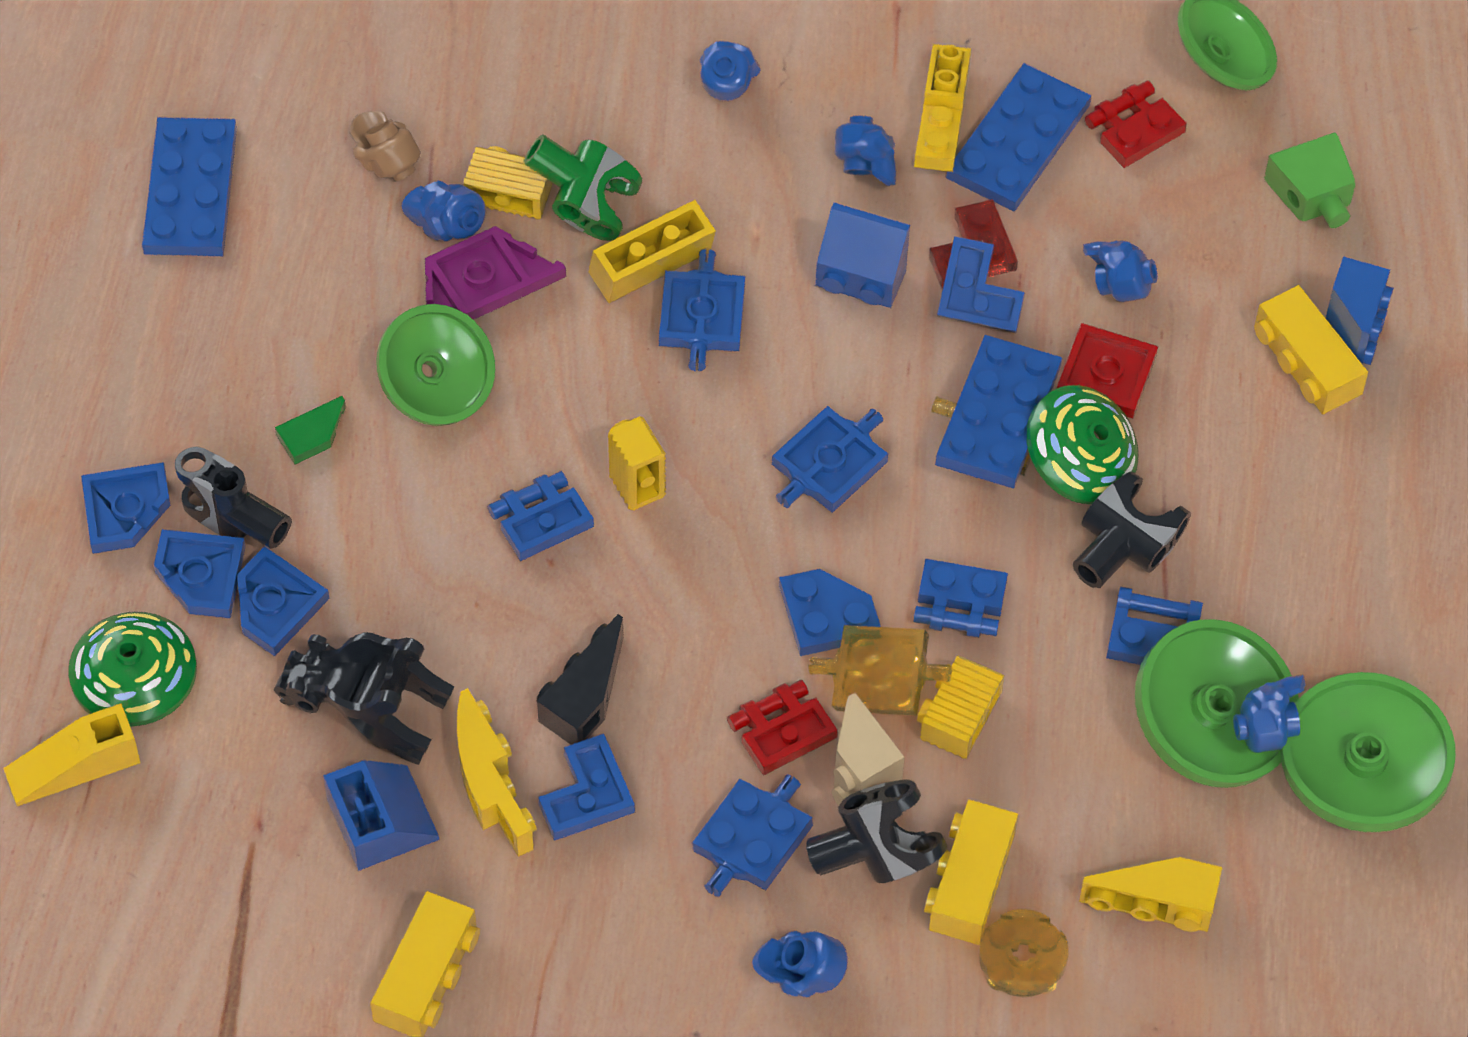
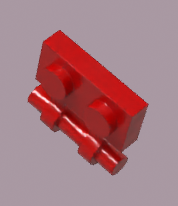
(1140, 133)
(788, 735)

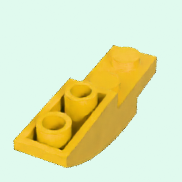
(942, 108)
(486, 774)

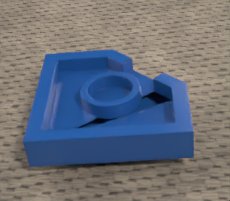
(124, 505)
(200, 570)
(276, 600)
(820, 608)

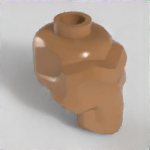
(384, 145)

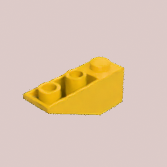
(74, 755)
(1164, 890)

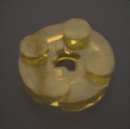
(1020, 977)

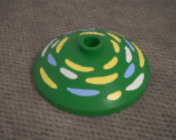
(1069, 452)
(147, 683)

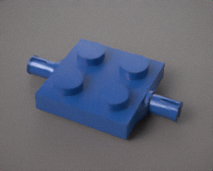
(702, 310)
(830, 458)
(752, 834)

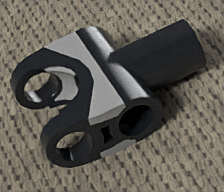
(226, 501)
(1126, 533)
(875, 836)

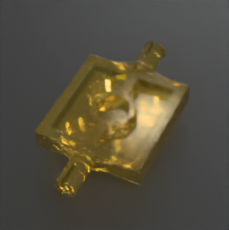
(882, 668)

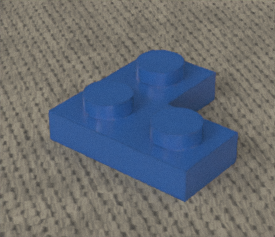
(969, 297)
(597, 795)

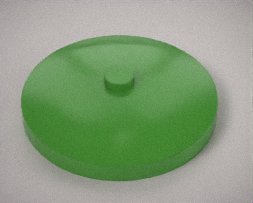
(1191, 692)
(1369, 752)

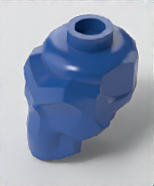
(727, 69)
(866, 149)
(445, 210)
(1122, 270)
(1268, 716)
(802, 962)

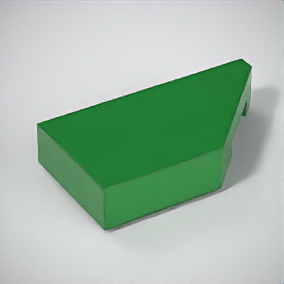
(311, 431)

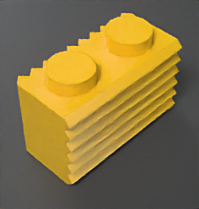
(507, 182)
(636, 462)
(960, 707)

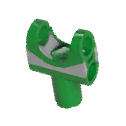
(584, 183)

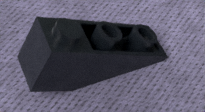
(581, 695)

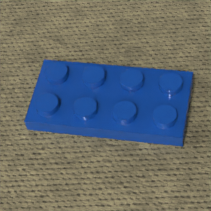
(1019, 137)
(189, 187)
(993, 411)

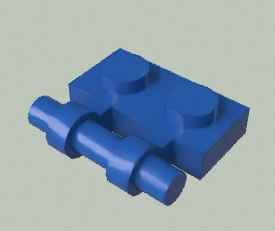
(545, 523)
(963, 589)

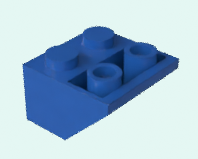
(1359, 306)
(378, 811)

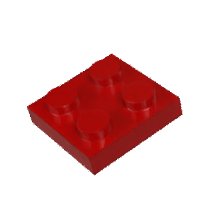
(1110, 365)

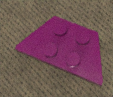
(487, 273)

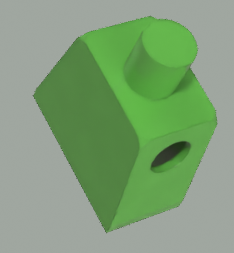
(1313, 179)

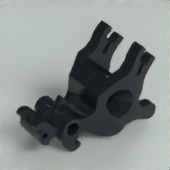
(365, 686)

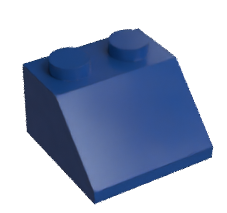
(862, 255)

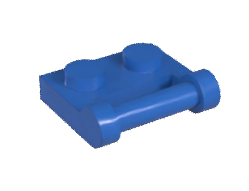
(1134, 637)

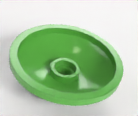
(1227, 42)
(455, 352)

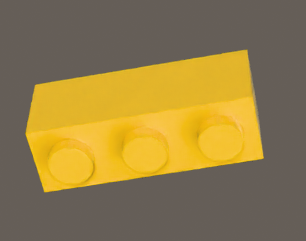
(651, 251)
(1310, 350)
(971, 871)
(425, 966)

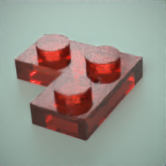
(982, 224)

